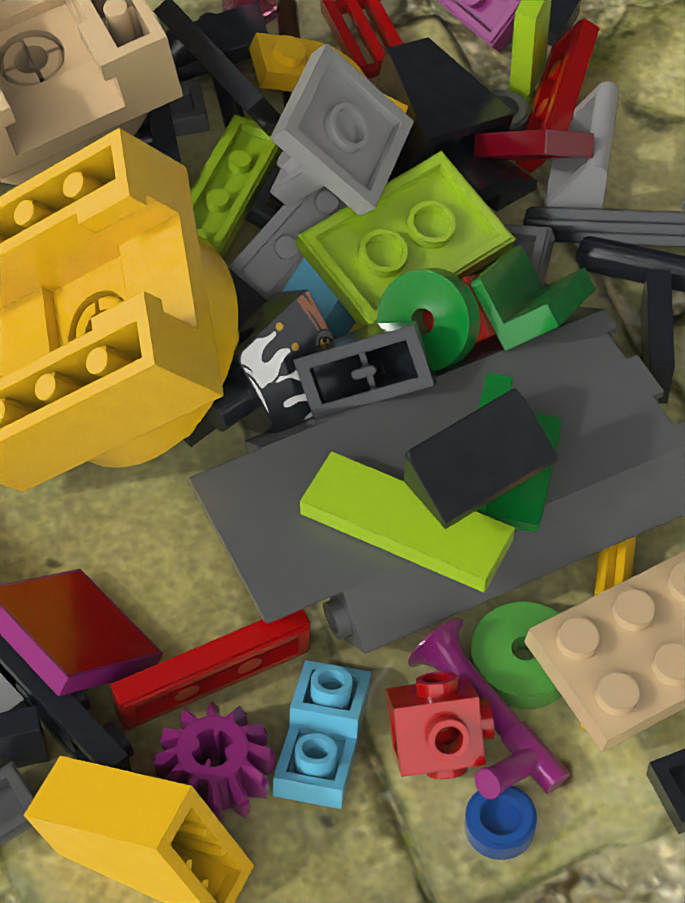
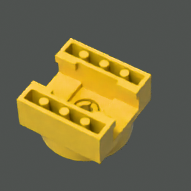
(107, 313)

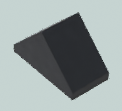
(365, 368)

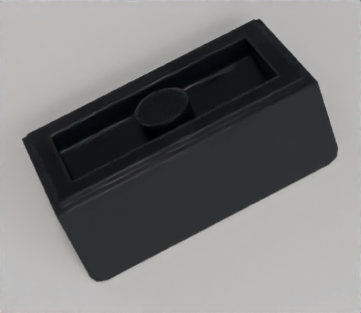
(478, 458)

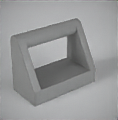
(584, 180)

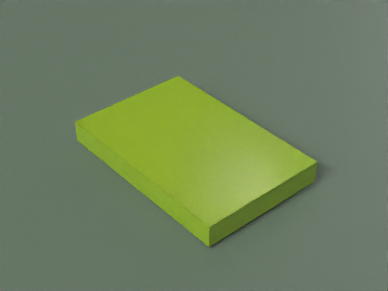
(419, 223)

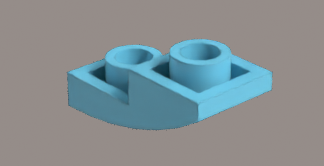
(322, 734)

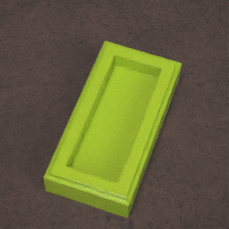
(529, 45)

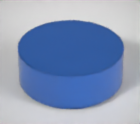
(501, 825)

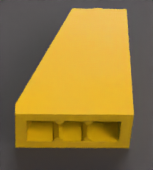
(139, 832)

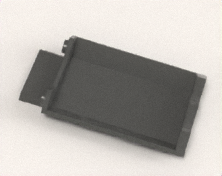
(611, 481)

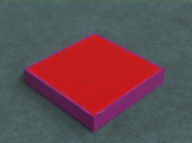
(72, 632)

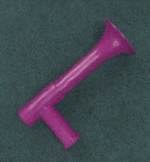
(529, 753)

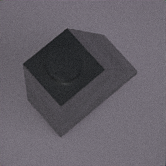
(441, 101)

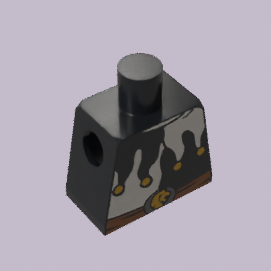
(262, 375)

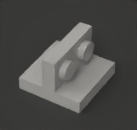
(337, 135)

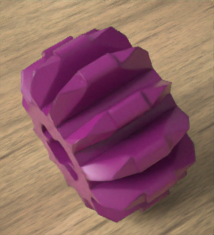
(225, 739)

